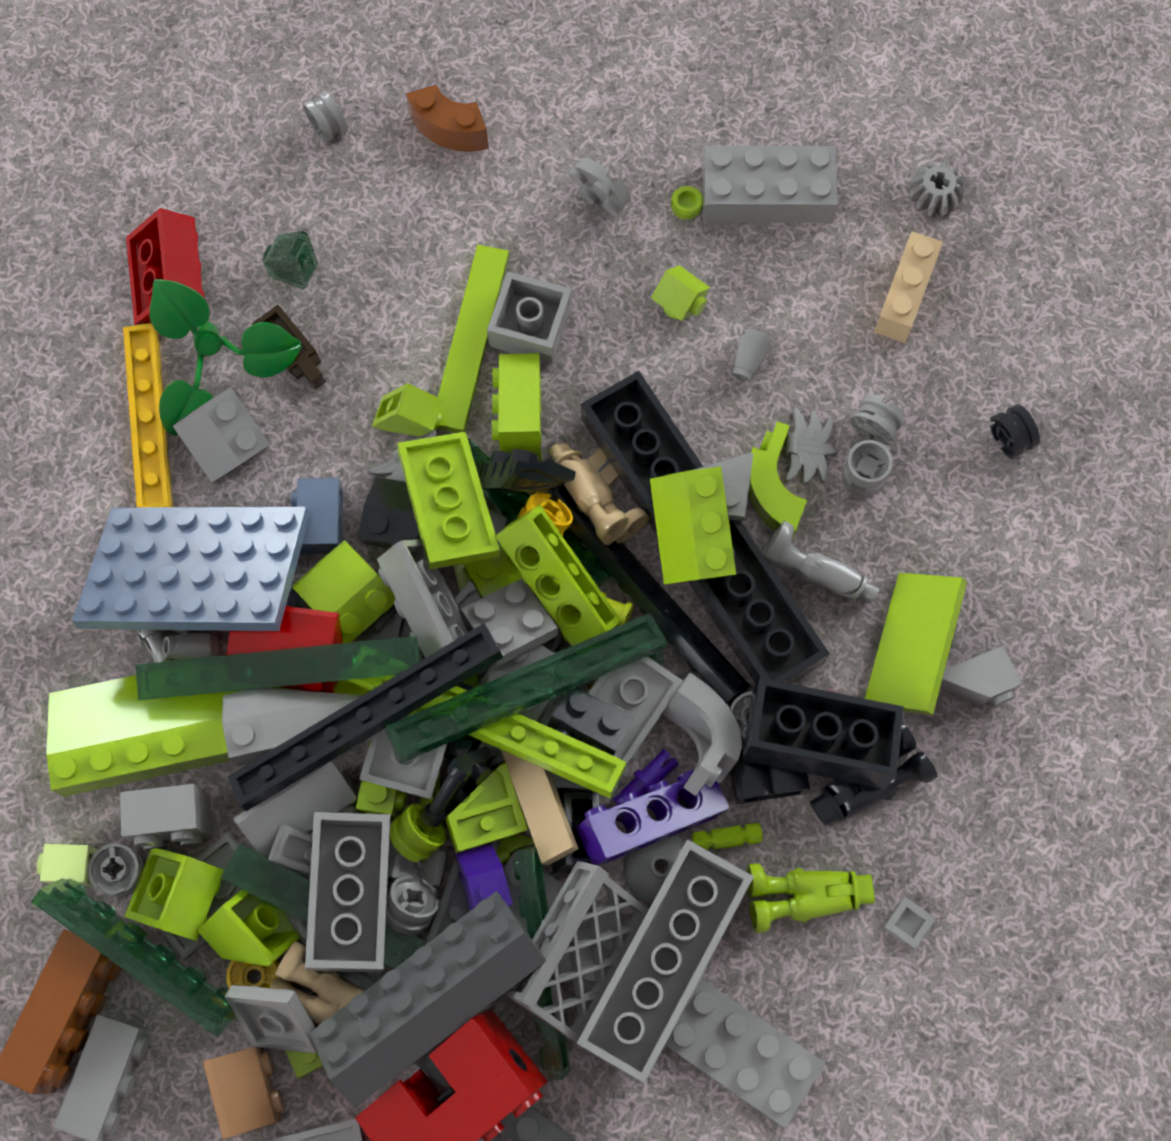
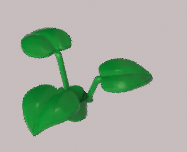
(180, 309)

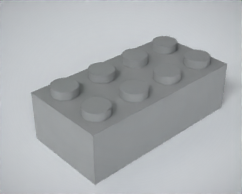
(769, 184)
(347, 892)

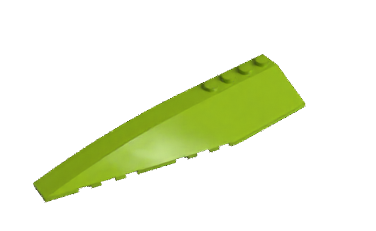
(110, 738)

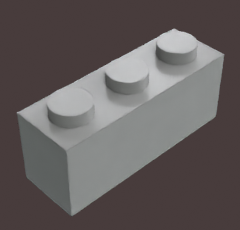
(102, 1079)

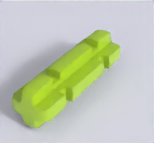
(728, 836)

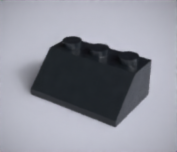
(388, 515)

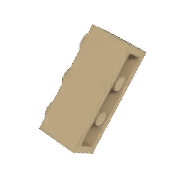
(908, 287)

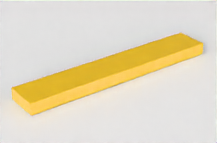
(147, 431)

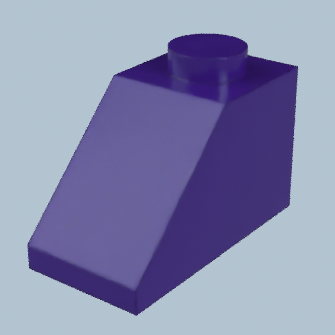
(481, 875)

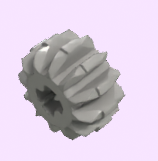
(925, 190)

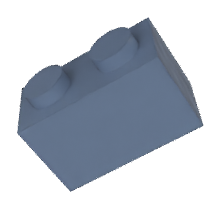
(325, 505)

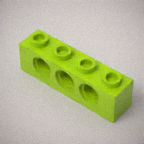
(557, 560)

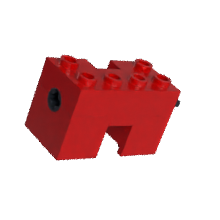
(487, 1081)

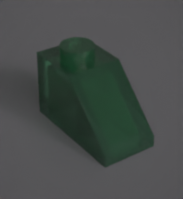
(291, 259)

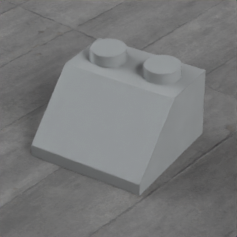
(221, 435)

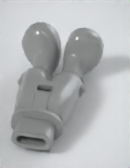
(816, 568)

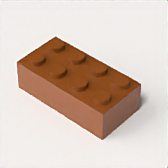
(57, 1016)

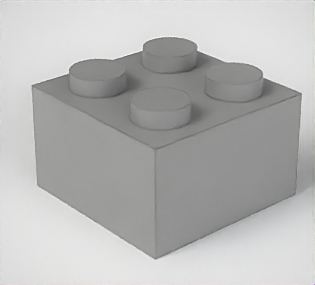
(530, 317)
(166, 816)

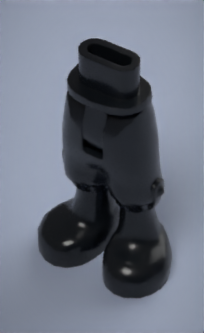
(844, 798)

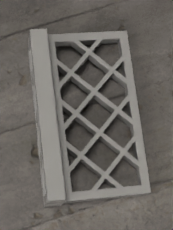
(559, 936)

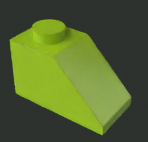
(408, 411)

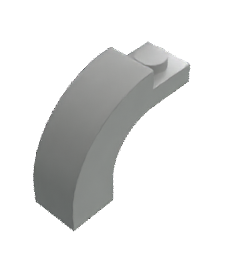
(710, 726)

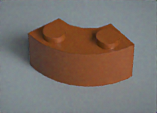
(446, 121)

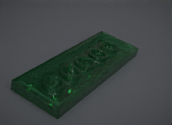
(137, 955)

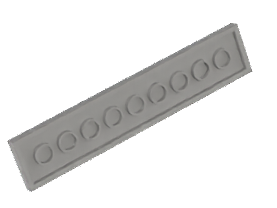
(713, 1031)

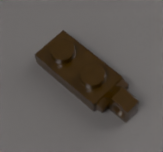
(307, 358)

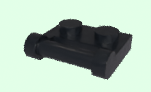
(464, 776)

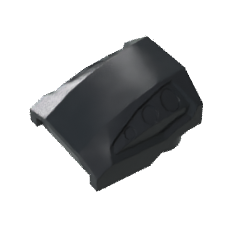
(522, 473)

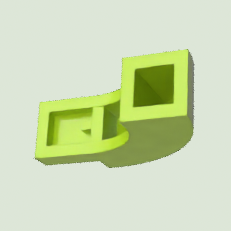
(766, 491)

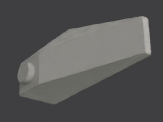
(267, 717)

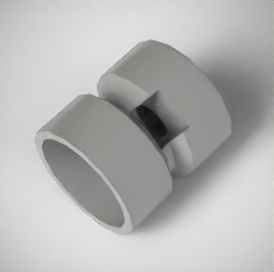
(866, 468)

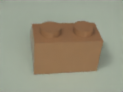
(243, 1091)

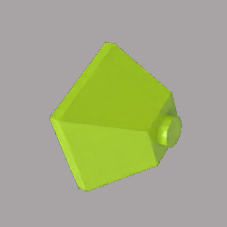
(248, 930)

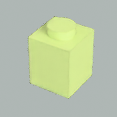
(65, 862)

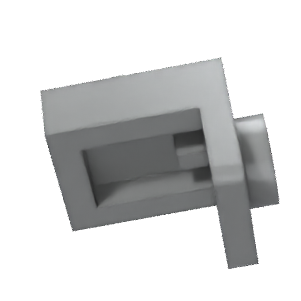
(429, 870)

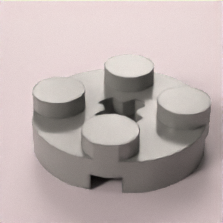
(597, 186)

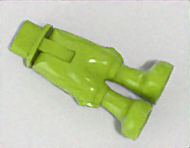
(814, 891)

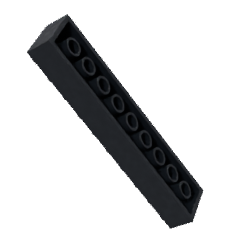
(747, 607)

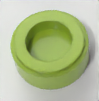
(687, 202)

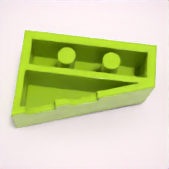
(518, 403)

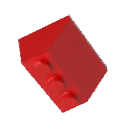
(164, 250)
(297, 630)

